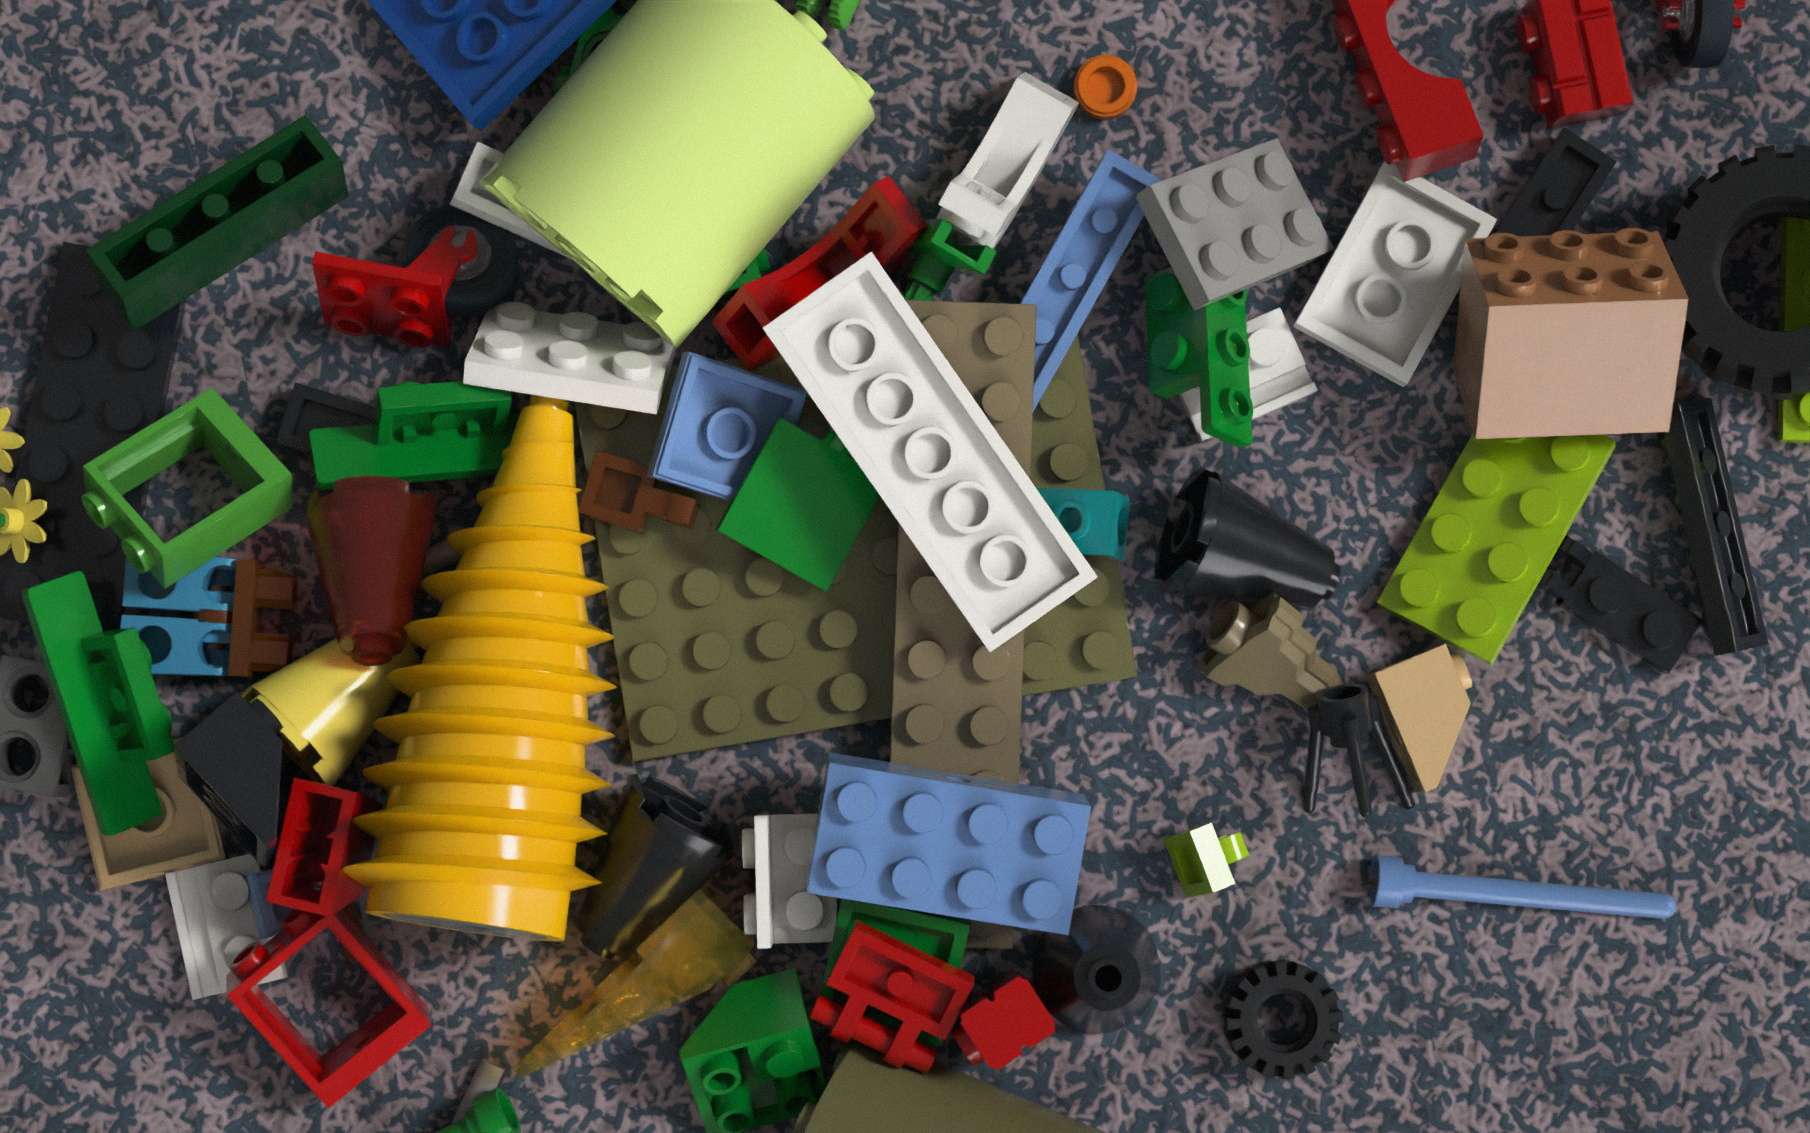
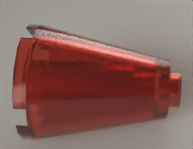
(370, 560)

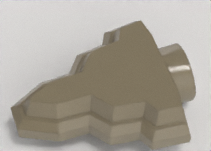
(1266, 652)

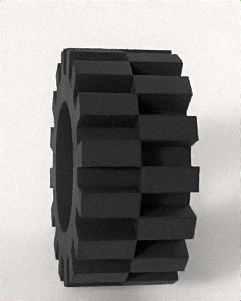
(1319, 1031)

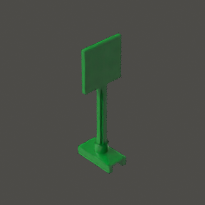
(806, 493)

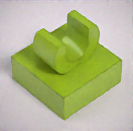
(1203, 858)

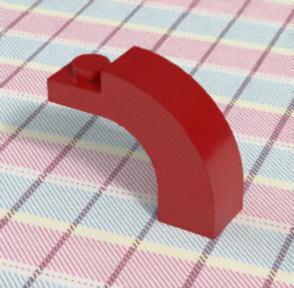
(876, 223)

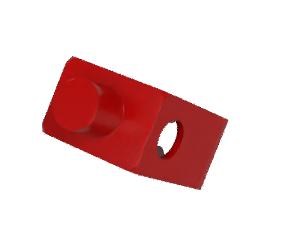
(317, 845)

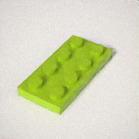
(1493, 537)

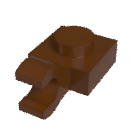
(625, 496)

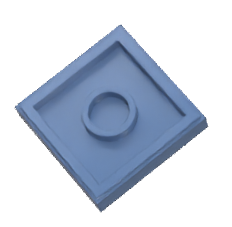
(718, 424)

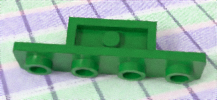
(1203, 351)
(419, 435)
(104, 700)

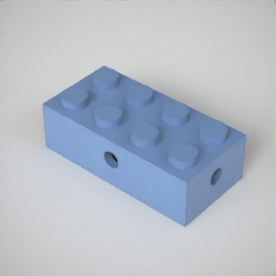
(948, 843)

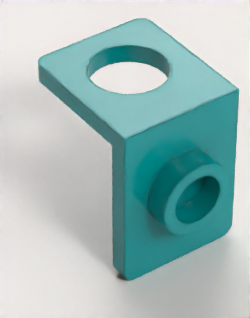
(1092, 519)

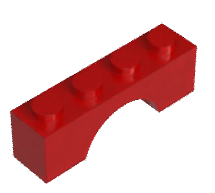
(1421, 116)

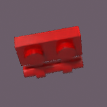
(900, 982)

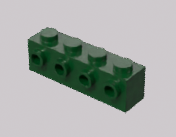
(218, 222)

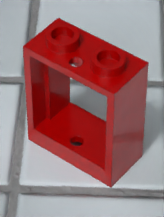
(364, 1049)

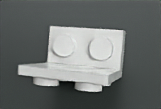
(781, 907)

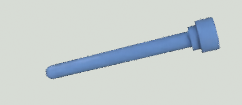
(1402, 883)

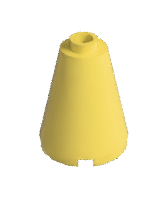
(329, 706)

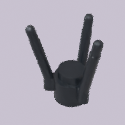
(1346, 717)

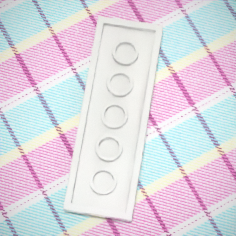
(930, 452)

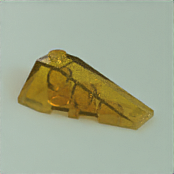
(670, 966)

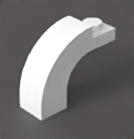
(1007, 161)

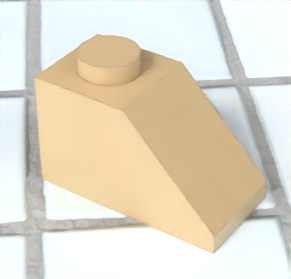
(1423, 710)

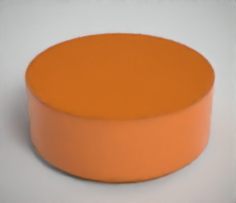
(1105, 87)

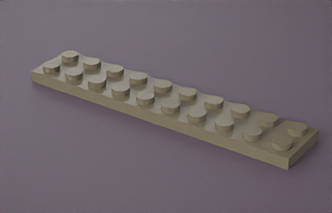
(950, 695)

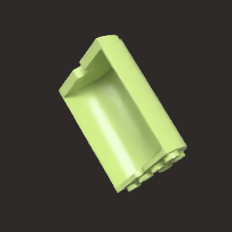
(683, 150)

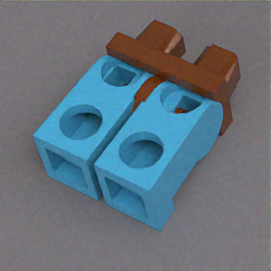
(224, 620)

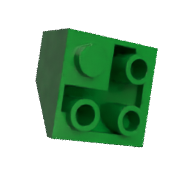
(755, 1056)

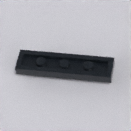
(1713, 528)

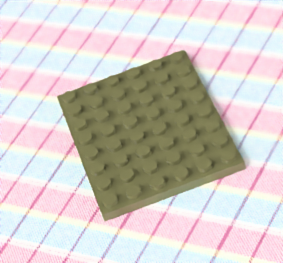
(744, 652)

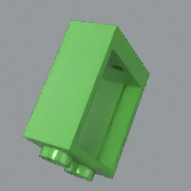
(198, 423)

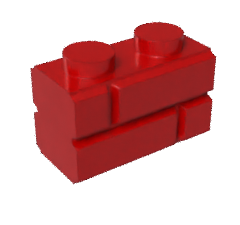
(1574, 60)
(1002, 1021)

